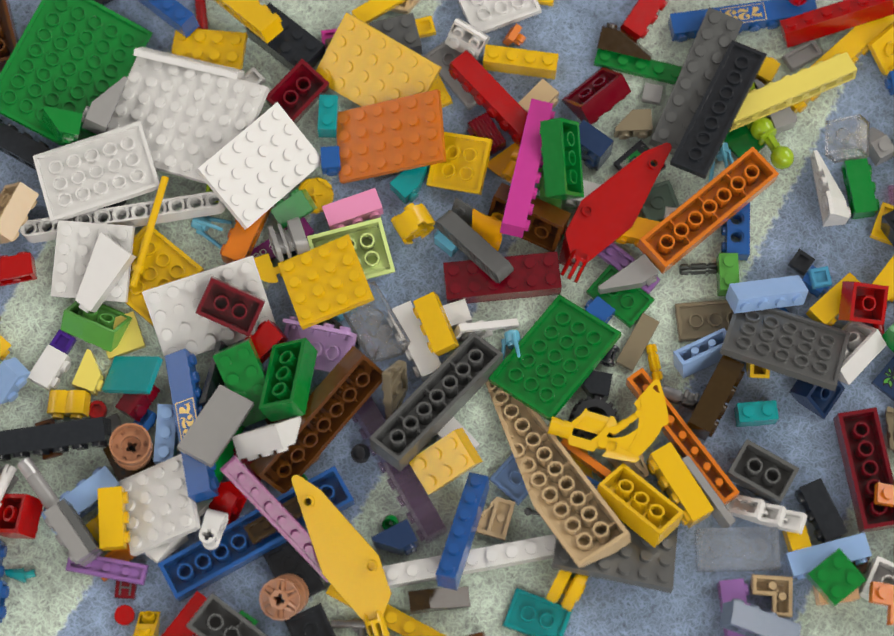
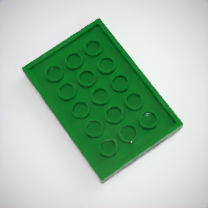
(555, 357)

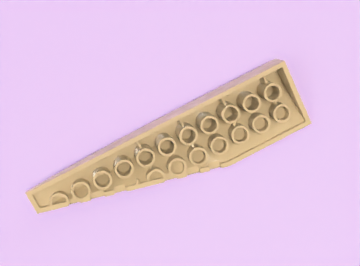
(558, 485)

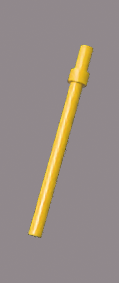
(138, 267)

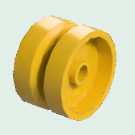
(569, 586)

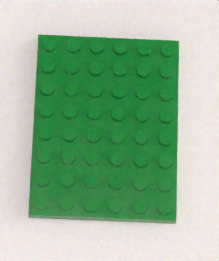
(67, 61)

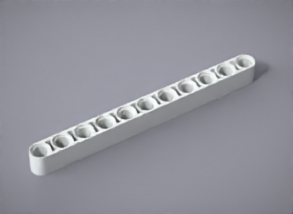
(132, 212)

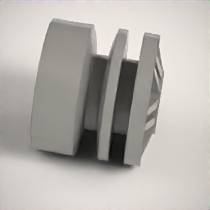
(288, 240)

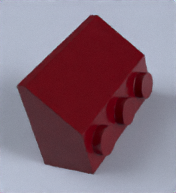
(298, 90)
(597, 95)

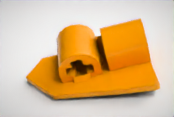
(505, 162)
(488, 227)

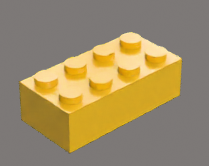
(679, 484)
(640, 505)

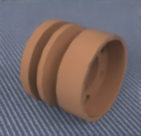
(131, 435)
(293, 591)

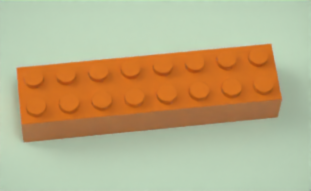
(707, 210)

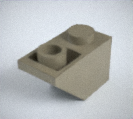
(635, 124)

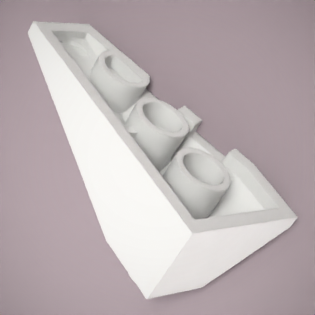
(830, 199)

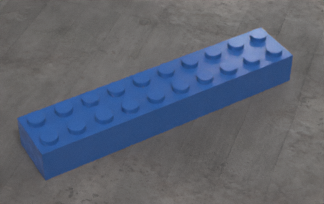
(198, 567)

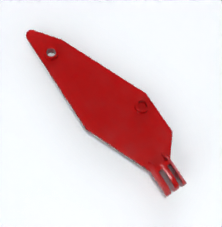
(612, 208)

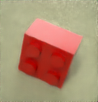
(863, 302)
(20, 516)

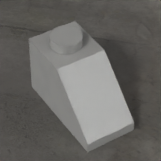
(880, 147)

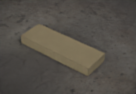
(637, 342)

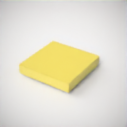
(132, 338)

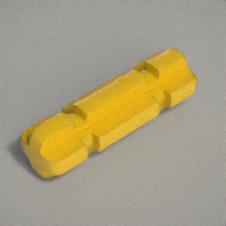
(654, 362)

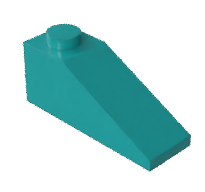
(409, 183)

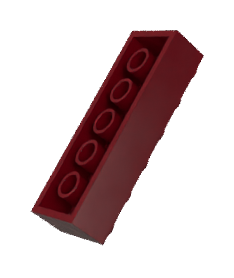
(532, 277)
(865, 465)

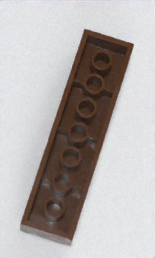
(326, 414)

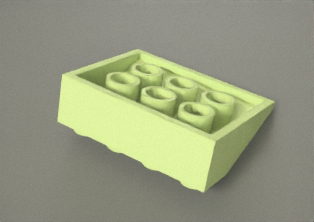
(369, 244)

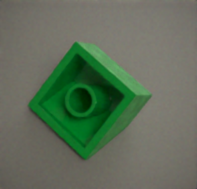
(62, 124)

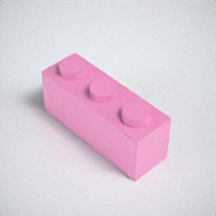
(353, 209)

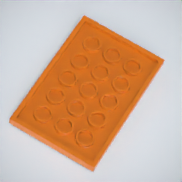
(391, 136)

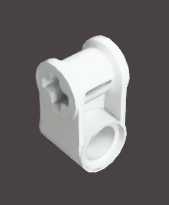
(213, 525)

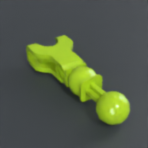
(764, 131)

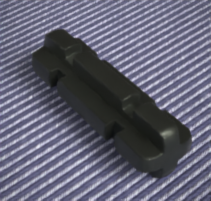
(698, 268)

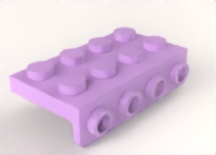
(328, 341)

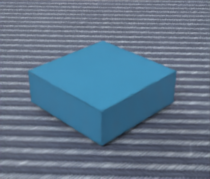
(820, 277)

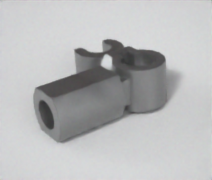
(687, 399)

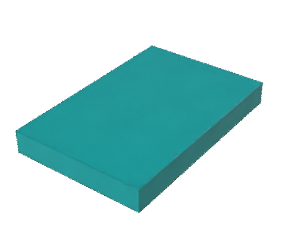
(132, 374)
(536, 615)

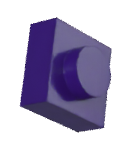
(63, 342)

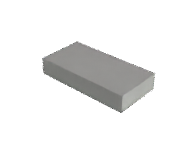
(802, 55)

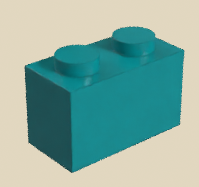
(328, 116)
(756, 413)

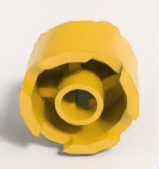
(413, 223)

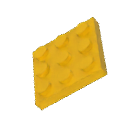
(464, 165)

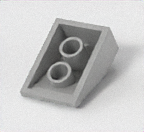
(102, 108)

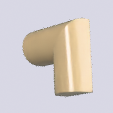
(779, 588)

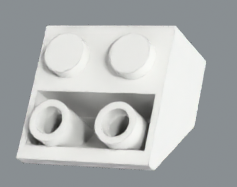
(466, 37)

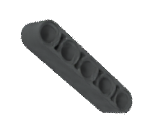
(474, 246)

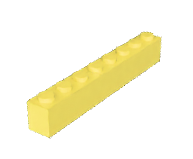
(795, 88)

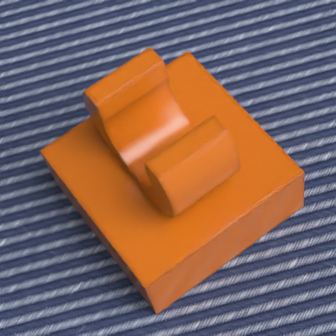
(514, 36)

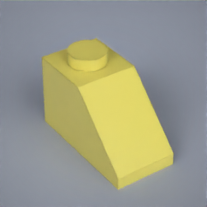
(89, 375)

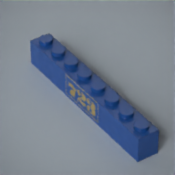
(754, 17)
(185, 396)

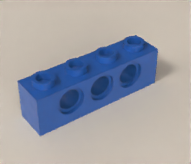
(741, 231)

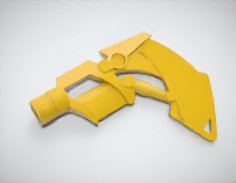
(651, 417)

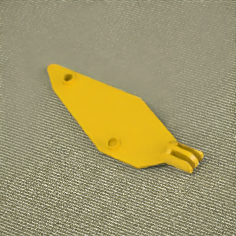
(345, 557)

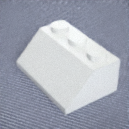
(863, 346)
(267, 439)

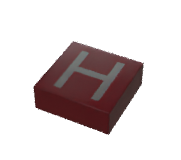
(125, 590)

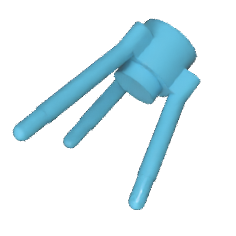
(723, 155)
(204, 223)
(511, 340)

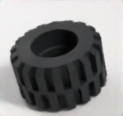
(593, 405)

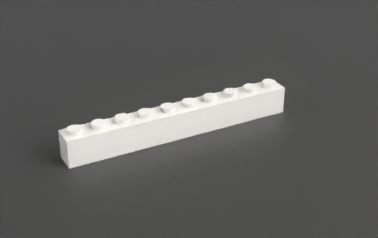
(478, 560)

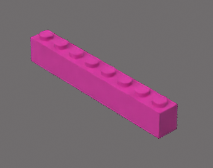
(526, 171)

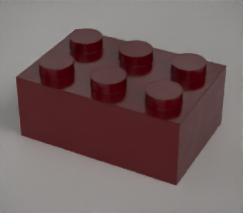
(230, 306)

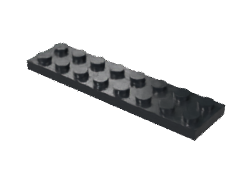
(718, 109)

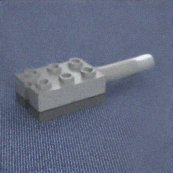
(62, 518)

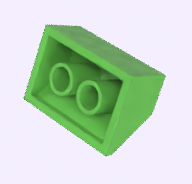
(95, 327)

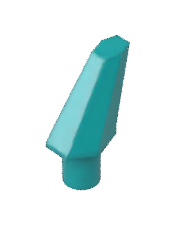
(20, 574)

